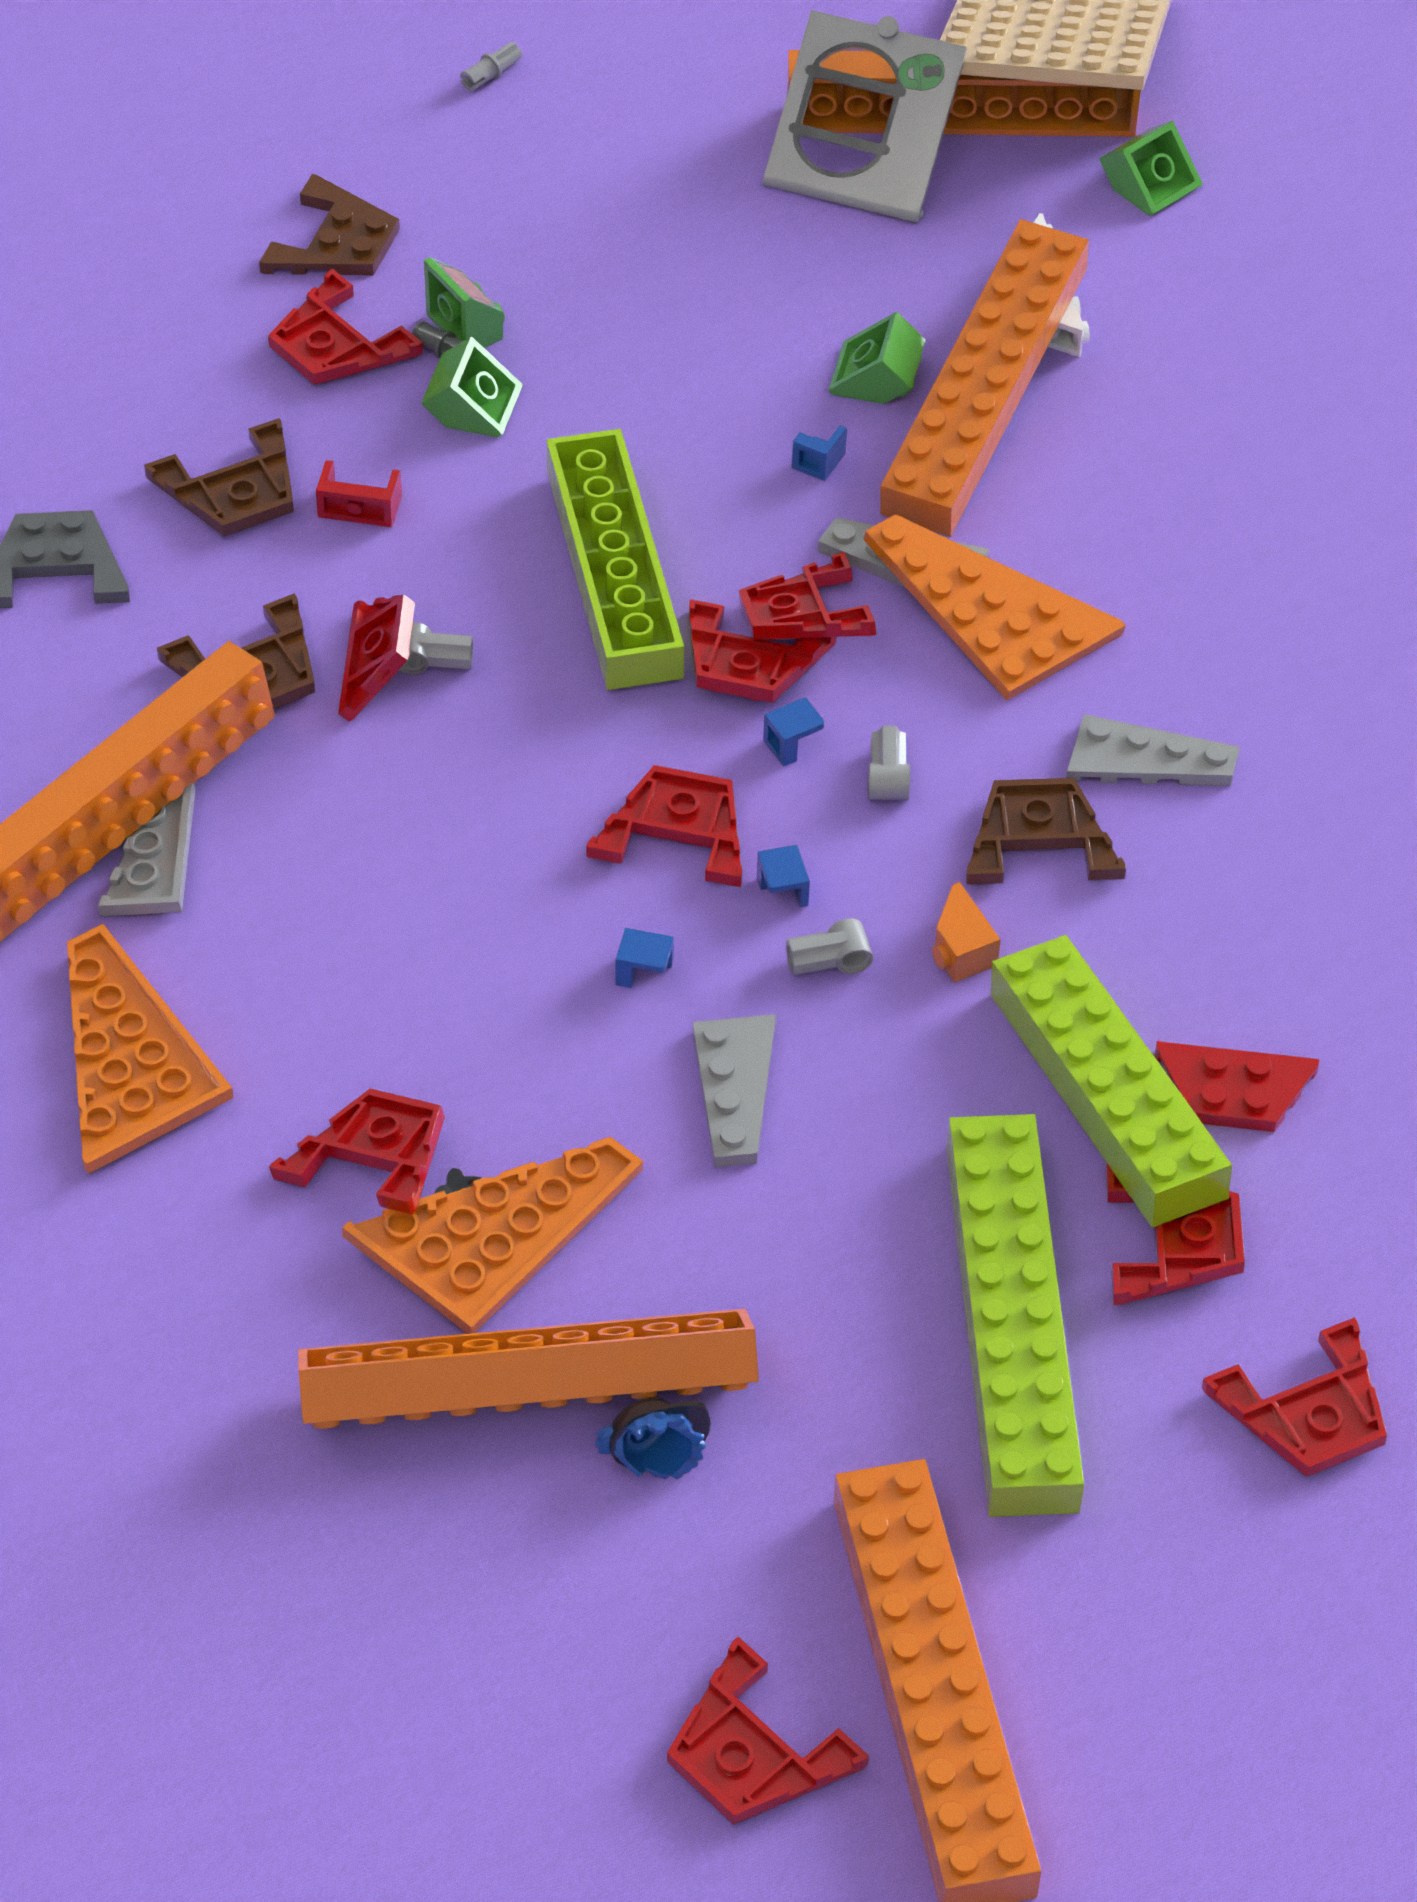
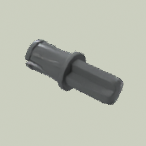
(434, 338)

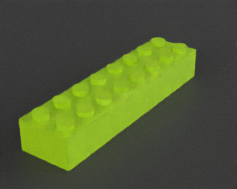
(615, 560)
(1110, 1081)

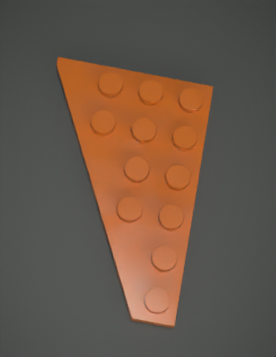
(995, 615)
(132, 1055)
(489, 1239)

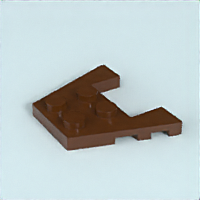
(349, 240)
(235, 494)
(282, 654)
(1040, 816)

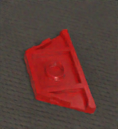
(375, 650)
(1236, 1085)

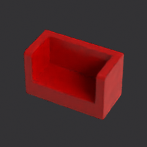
(357, 502)

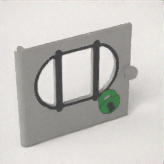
(905, 158)

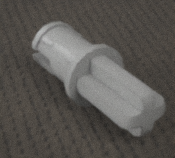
(490, 66)

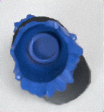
(657, 1437)

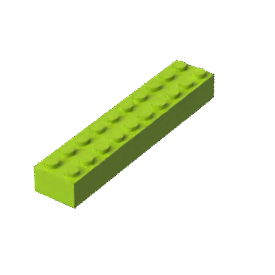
(1013, 1317)

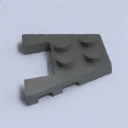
(60, 546)

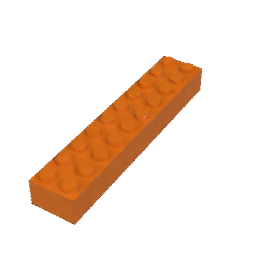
(978, 106)
(984, 377)
(128, 780)
(527, 1367)
(935, 1686)

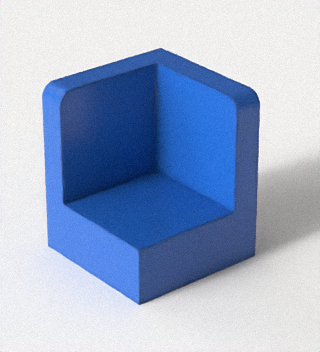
(818, 456)
(789, 724)
(782, 871)
(644, 952)

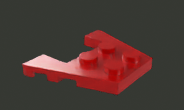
(327, 346)
(796, 610)
(745, 665)
(680, 809)
(379, 1133)
(1188, 1249)
(1317, 1420)
(739, 1759)

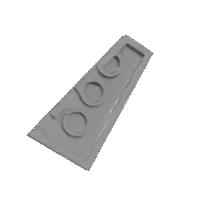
(848, 537)
(1132, 751)
(153, 863)

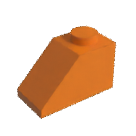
(964, 937)

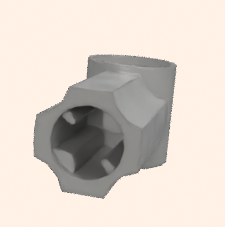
(437, 650)
(888, 768)
(840, 947)

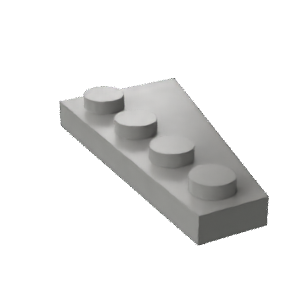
(733, 1077)

